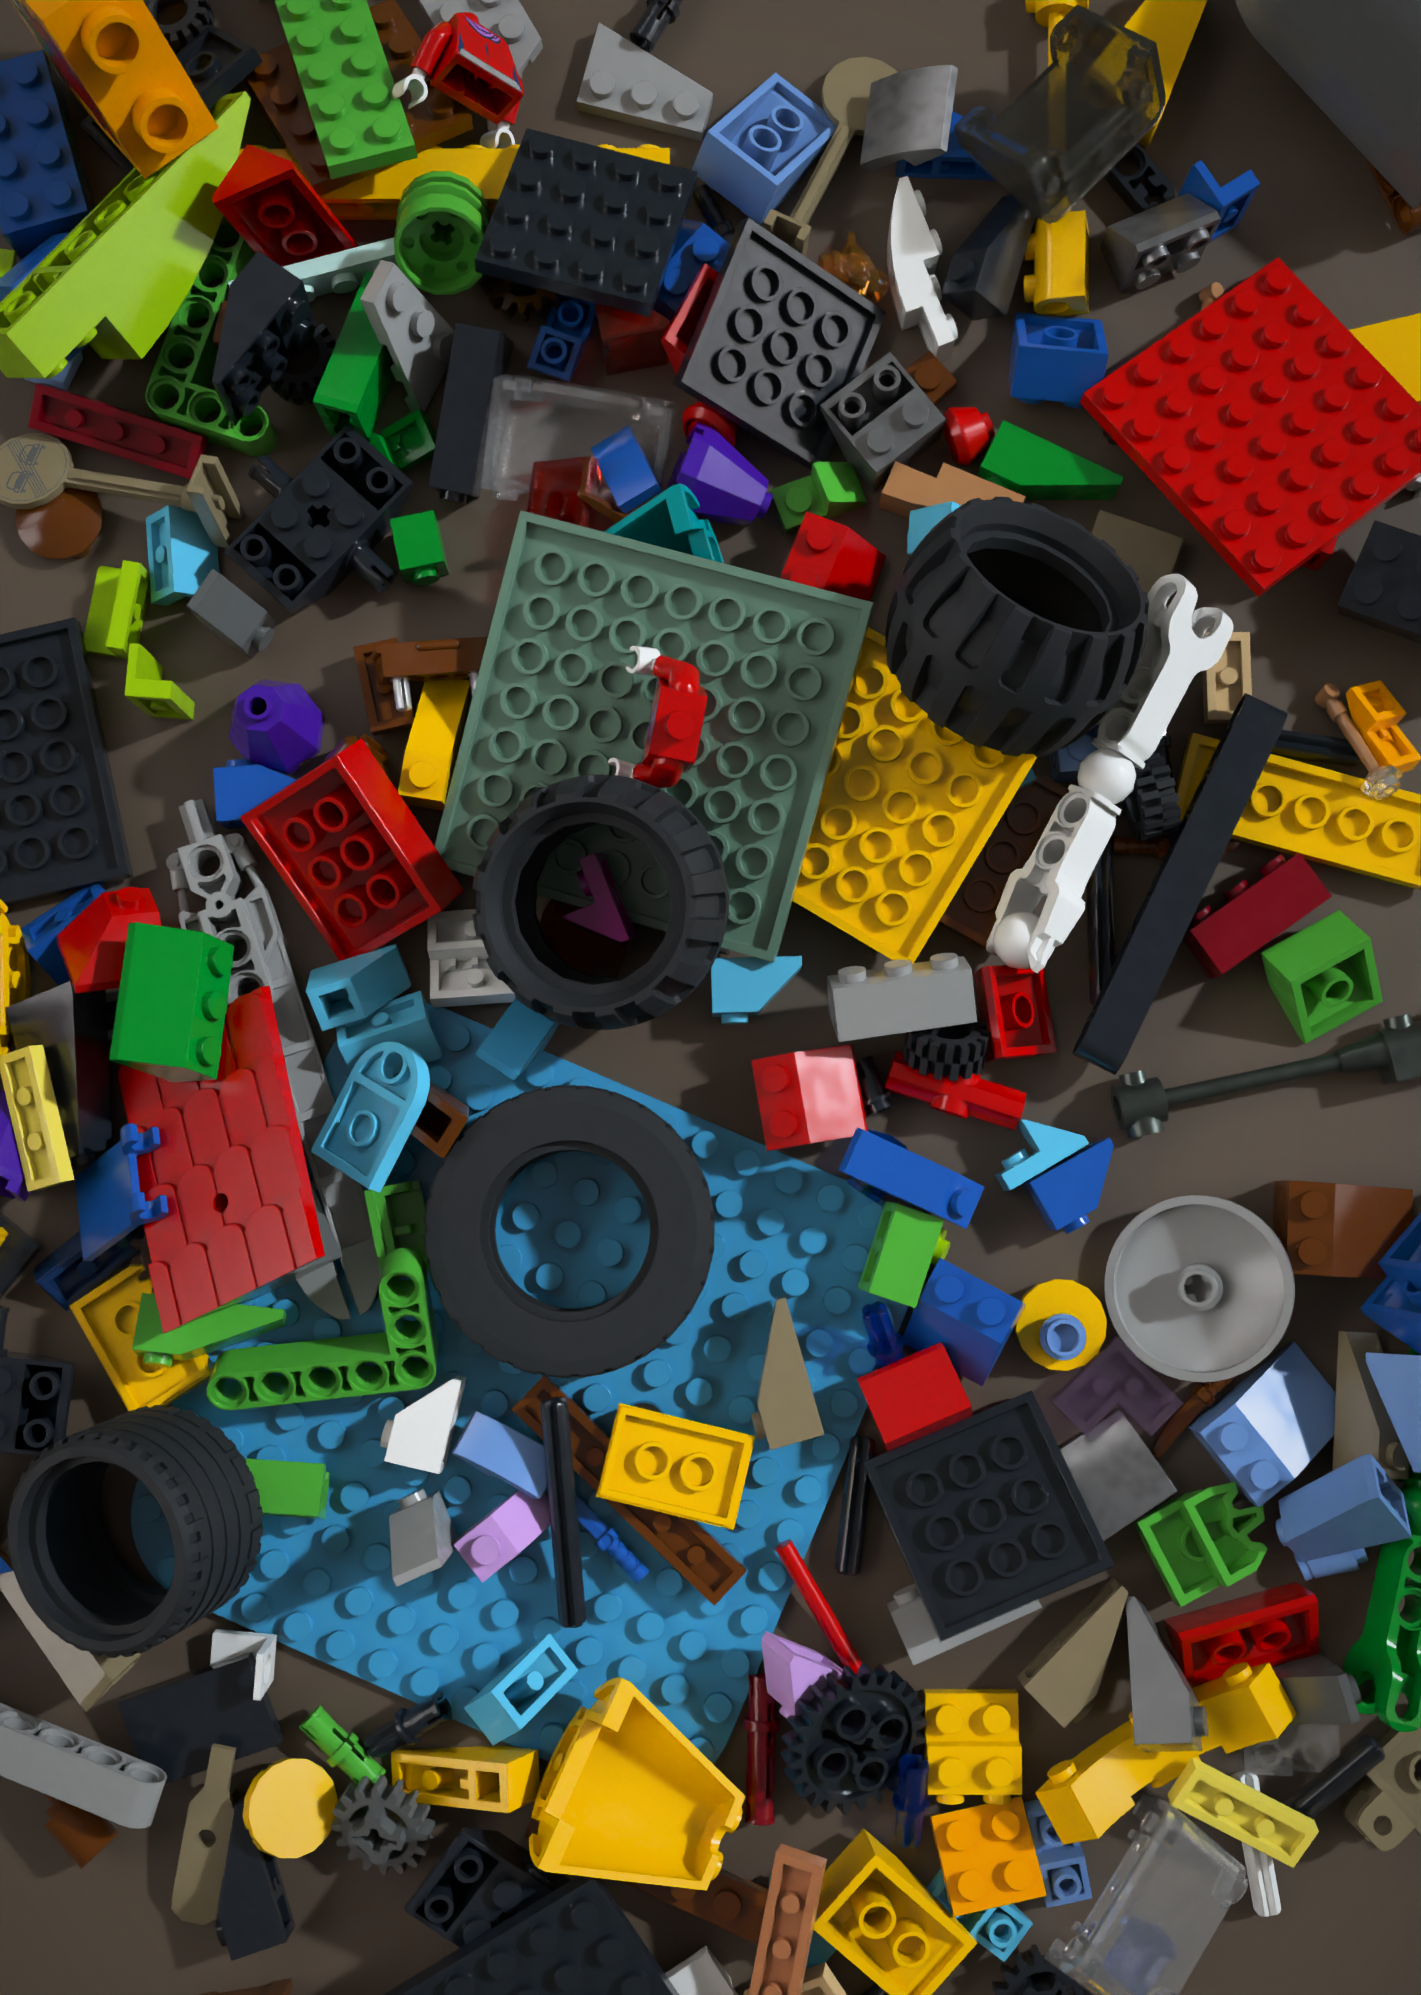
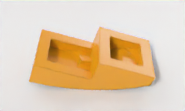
(1376, 719)

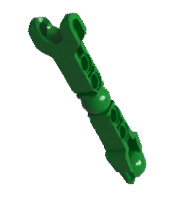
(1392, 1640)

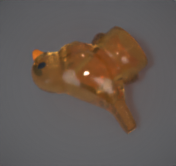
(855, 269)

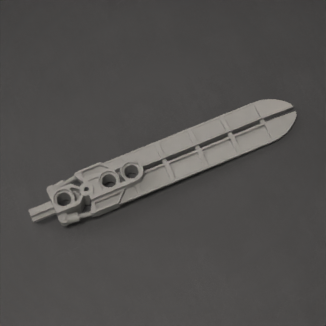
(269, 964)

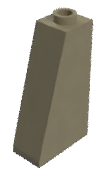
(83, 1673)

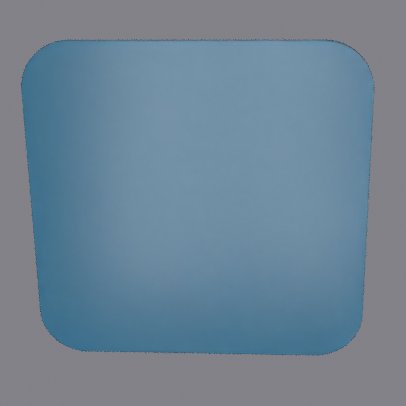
(572, 1239)

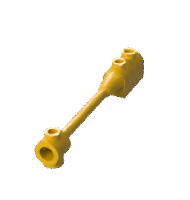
(1061, 247)

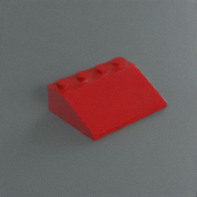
(353, 853)

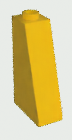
(1172, 28)

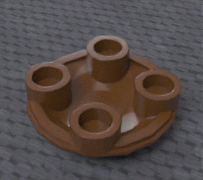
(63, 526)

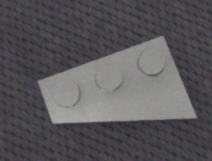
(641, 89)
(411, 330)

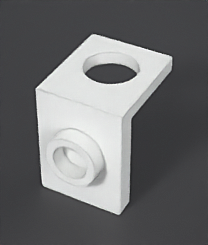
(230, 1644)

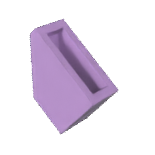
(503, 1533)
(792, 1670)

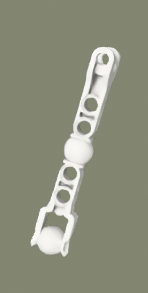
(1087, 813)

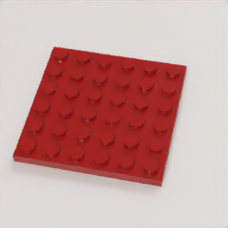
(1264, 425)

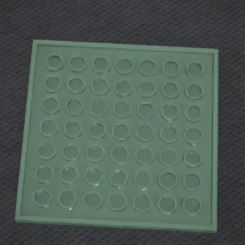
(562, 704)

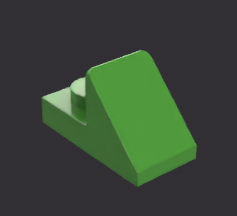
(826, 492)

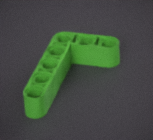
(185, 342)
(342, 1355)

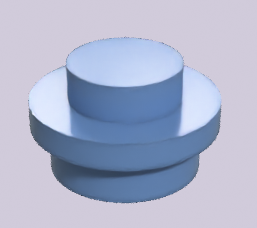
(1062, 1336)

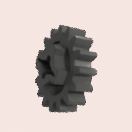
(387, 1827)

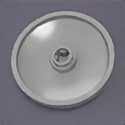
(1199, 1288)

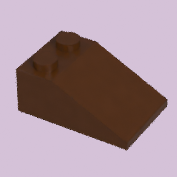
(1339, 1226)

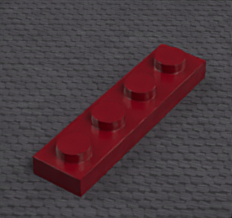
(116, 430)

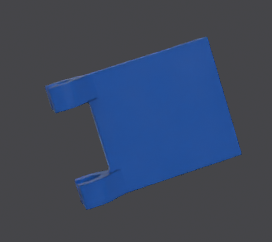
(111, 1194)

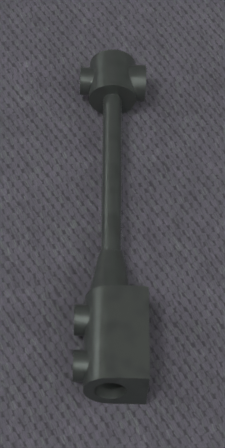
(1143, 1103)

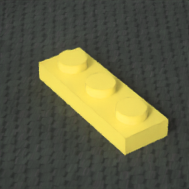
(35, 1118)
(1242, 1812)

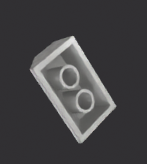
(901, 997)

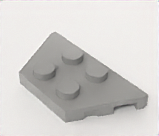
(501, 17)

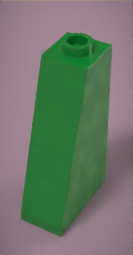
(355, 376)

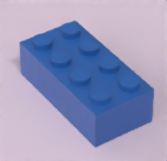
(40, 160)

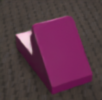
(609, 911)

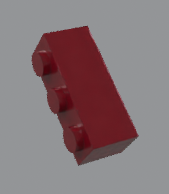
(1254, 914)

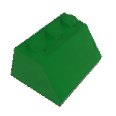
(172, 1003)

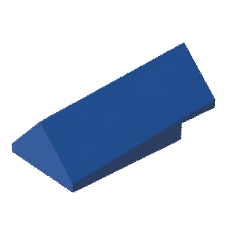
(1398, 1298)

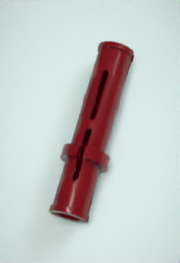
(761, 1758)

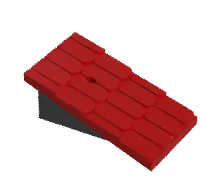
(230, 1173)

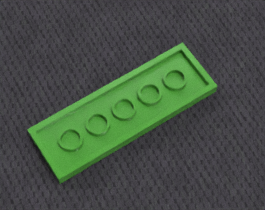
(346, 84)

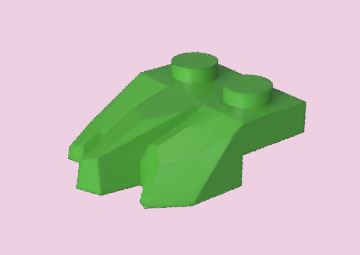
(1201, 1541)

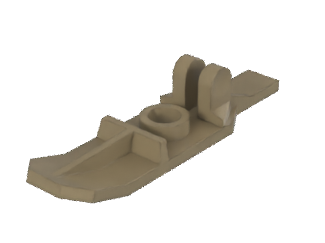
(203, 1860)

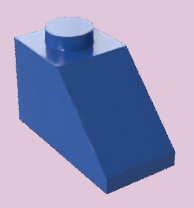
(1071, 1186)

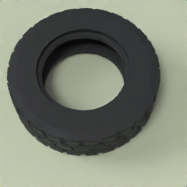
(465, 1251)

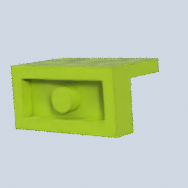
(117, 609)
(151, 693)

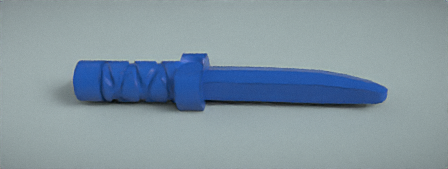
(608, 1540)

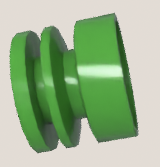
(440, 253)

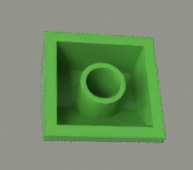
(1323, 975)

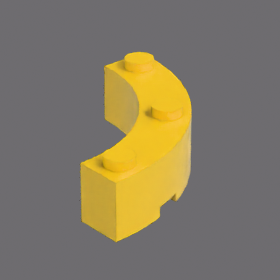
(1098, 1783)

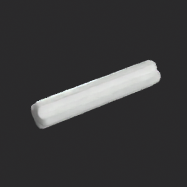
(1260, 1867)

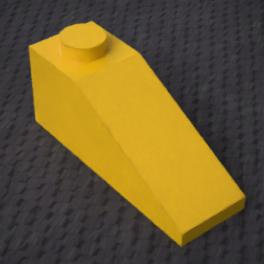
(434, 743)
(470, 1777)

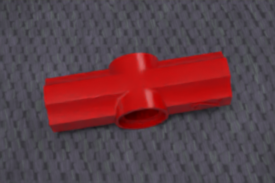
(959, 1098)

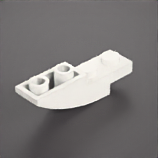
(911, 271)

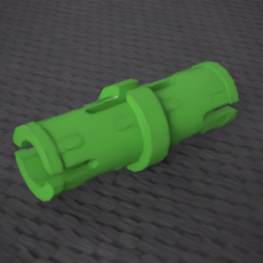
(340, 1746)

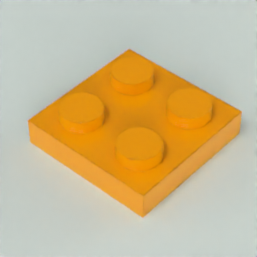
(987, 1857)

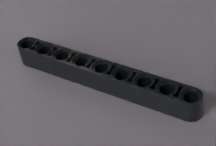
(1179, 884)

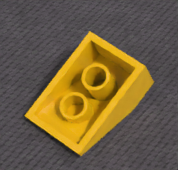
(888, 1920)

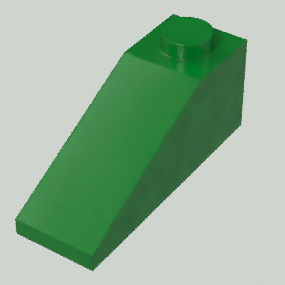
(1044, 469)

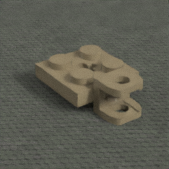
(1390, 1802)

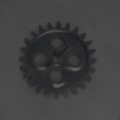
(852, 1738)

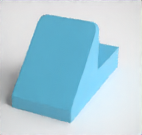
(1048, 1148)

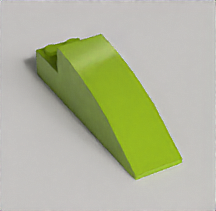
(125, 262)

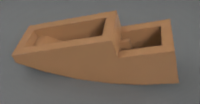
(912, 489)

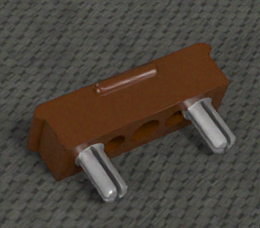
(427, 661)

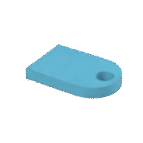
(375, 1114)

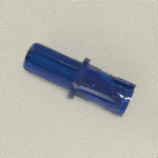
(884, 1342)
(910, 1800)

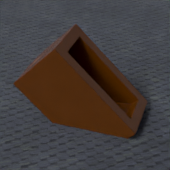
(440, 1120)

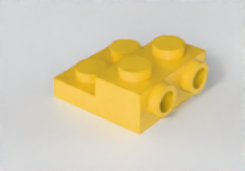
(972, 1744)

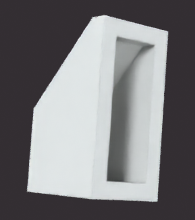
(424, 1430)

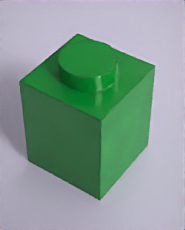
(419, 547)

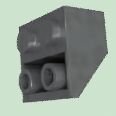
(1159, 241)
(882, 420)

